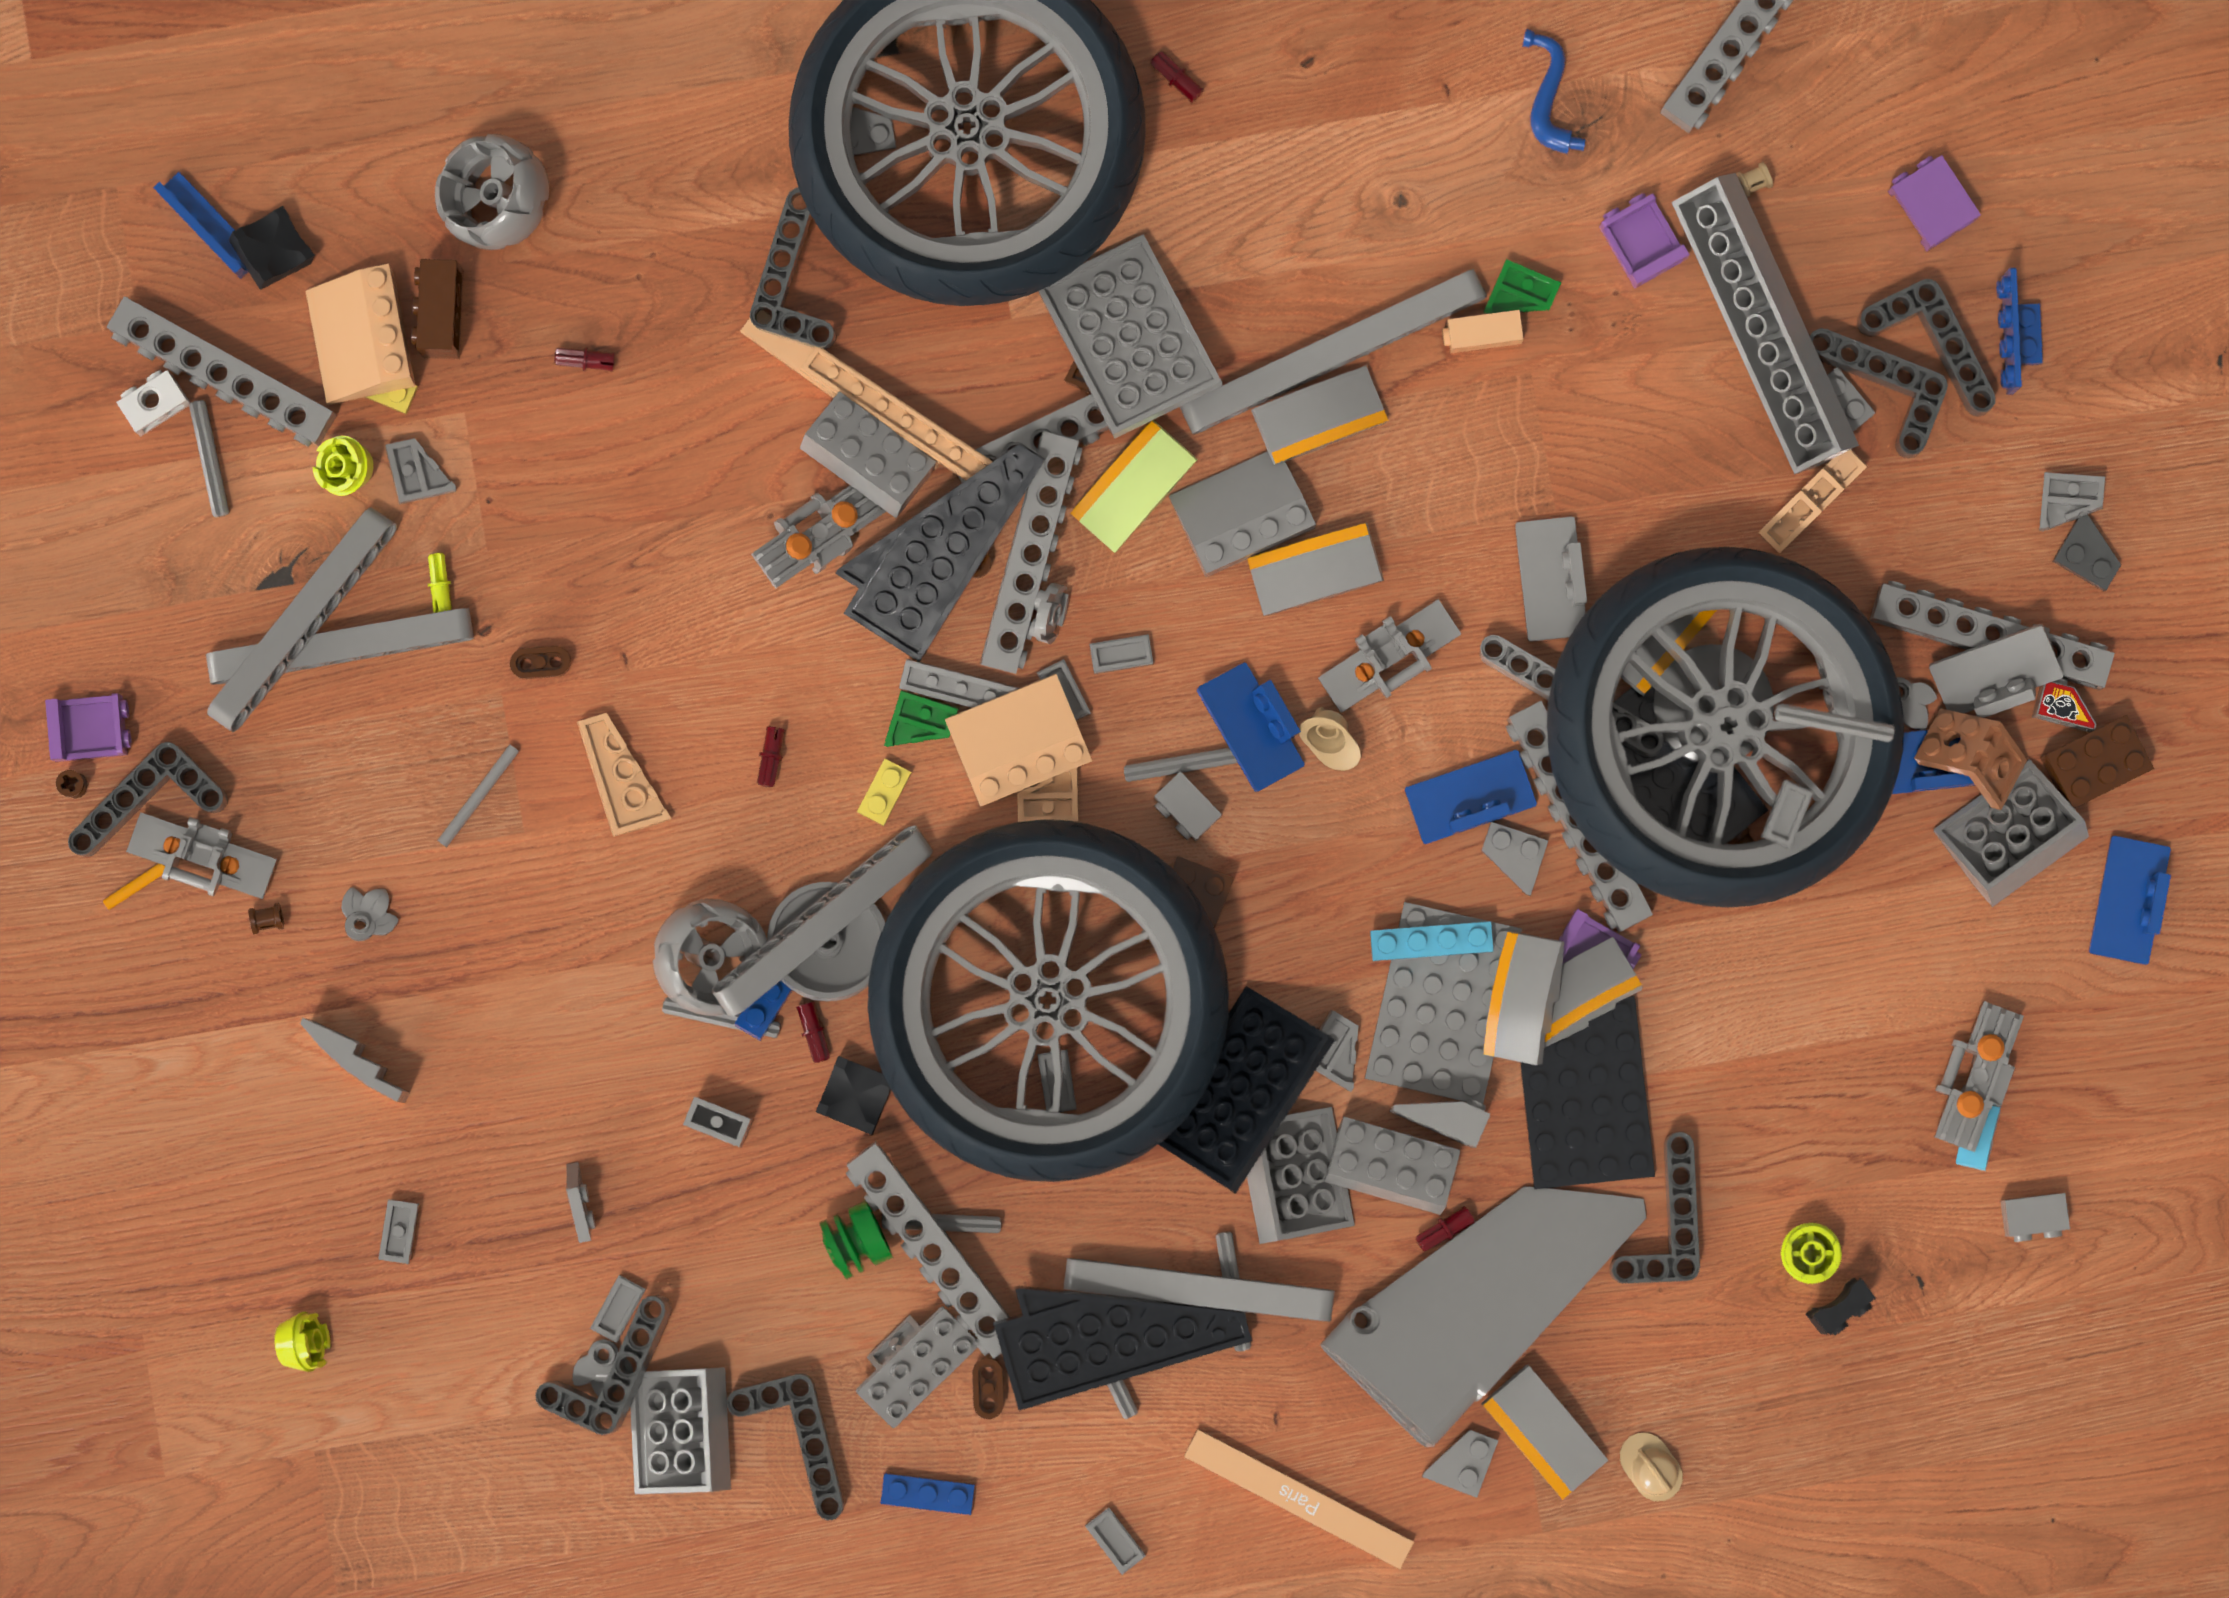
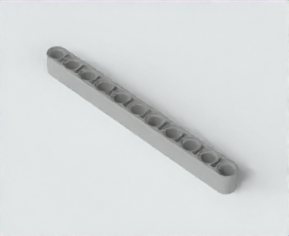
(1333, 351)

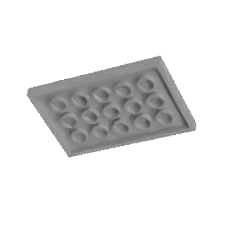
(1130, 336)
(1437, 1015)

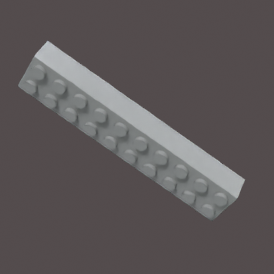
(1765, 323)

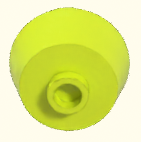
(342, 465)
(1811, 1253)
(302, 1342)

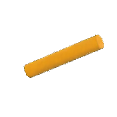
(134, 886)

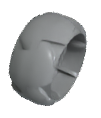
(517, 206)
(680, 934)

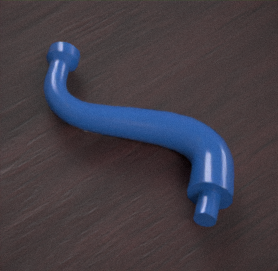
(1540, 120)

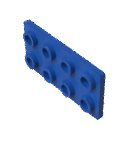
(2021, 332)
(1253, 725)
(1920, 778)
(1470, 797)
(2131, 900)

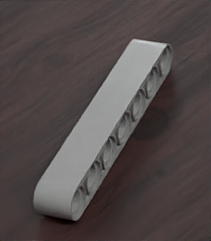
(1537, 667)

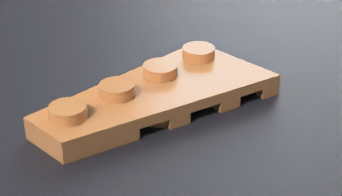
(622, 786)

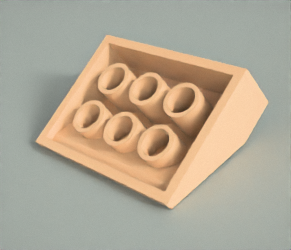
(360, 335)
(1018, 740)

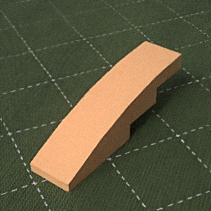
(1812, 500)

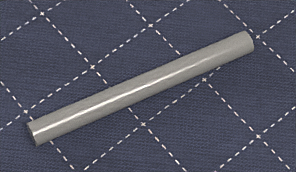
(478, 795)

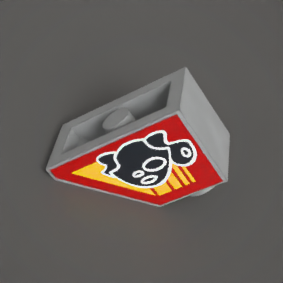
(2062, 706)

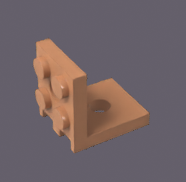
(1983, 753)

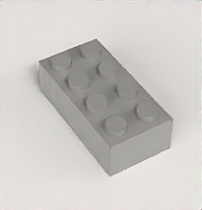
(867, 454)
(1392, 1165)

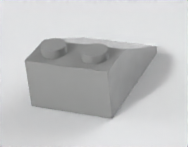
(1454, 1120)

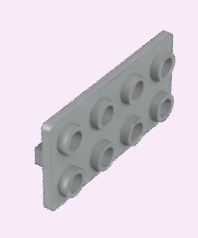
(1551, 577)
(1997, 673)
(914, 1364)

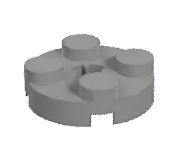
(1051, 611)

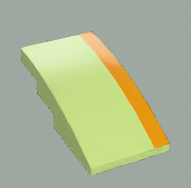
(1134, 486)

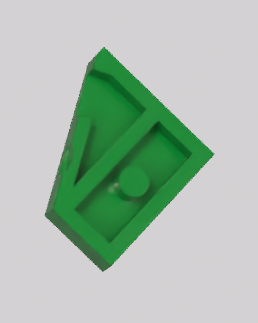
(1521, 290)
(918, 720)

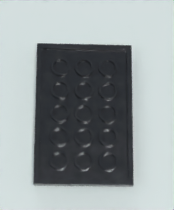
(1663, 787)
(1253, 1088)
(1589, 1105)

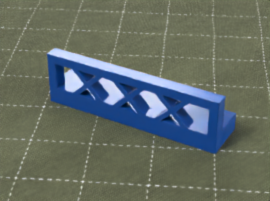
(202, 219)

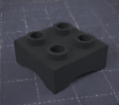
(271, 248)
(854, 1095)
(1851, 1302)

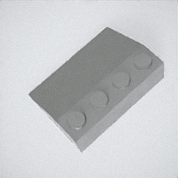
(1241, 513)
(2016, 843)
(1290, 1177)
(681, 1432)

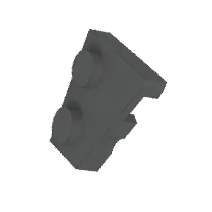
(2088, 554)

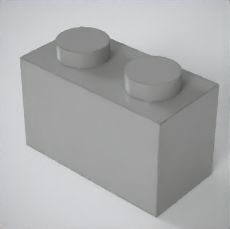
(1187, 807)
(717, 1122)
(2035, 1215)

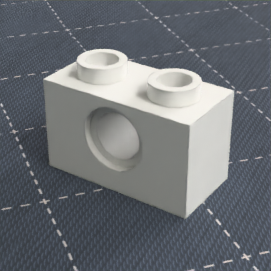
(170, 402)

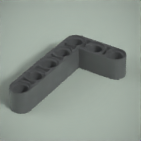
(784, 276)
(1938, 337)
(1889, 379)
(142, 794)
(1675, 1222)
(618, 1375)
(804, 1433)

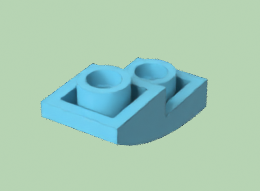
(1980, 1158)

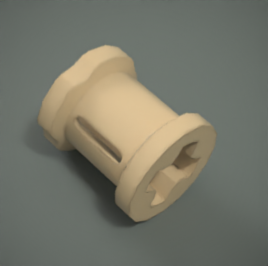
(1755, 179)

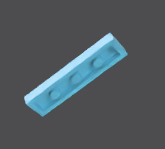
(1431, 941)

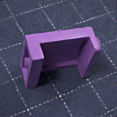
(1934, 201)
(1642, 240)
(87, 728)
(1586, 933)

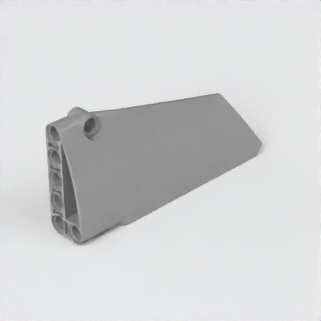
(1478, 1304)

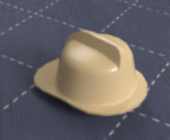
(1329, 739)
(1651, 1466)

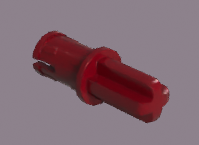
(1176, 76)
(584, 359)
(770, 757)
(813, 1032)
(1444, 1229)

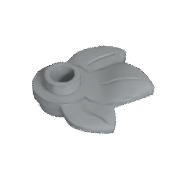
(1913, 701)
(369, 909)
(594, 1369)

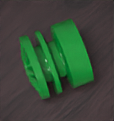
(855, 1240)

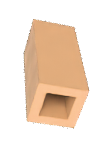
(1483, 331)

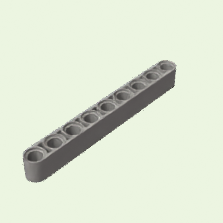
(301, 619)
(358, 643)
(822, 921)
(1199, 1289)

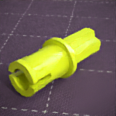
(439, 583)

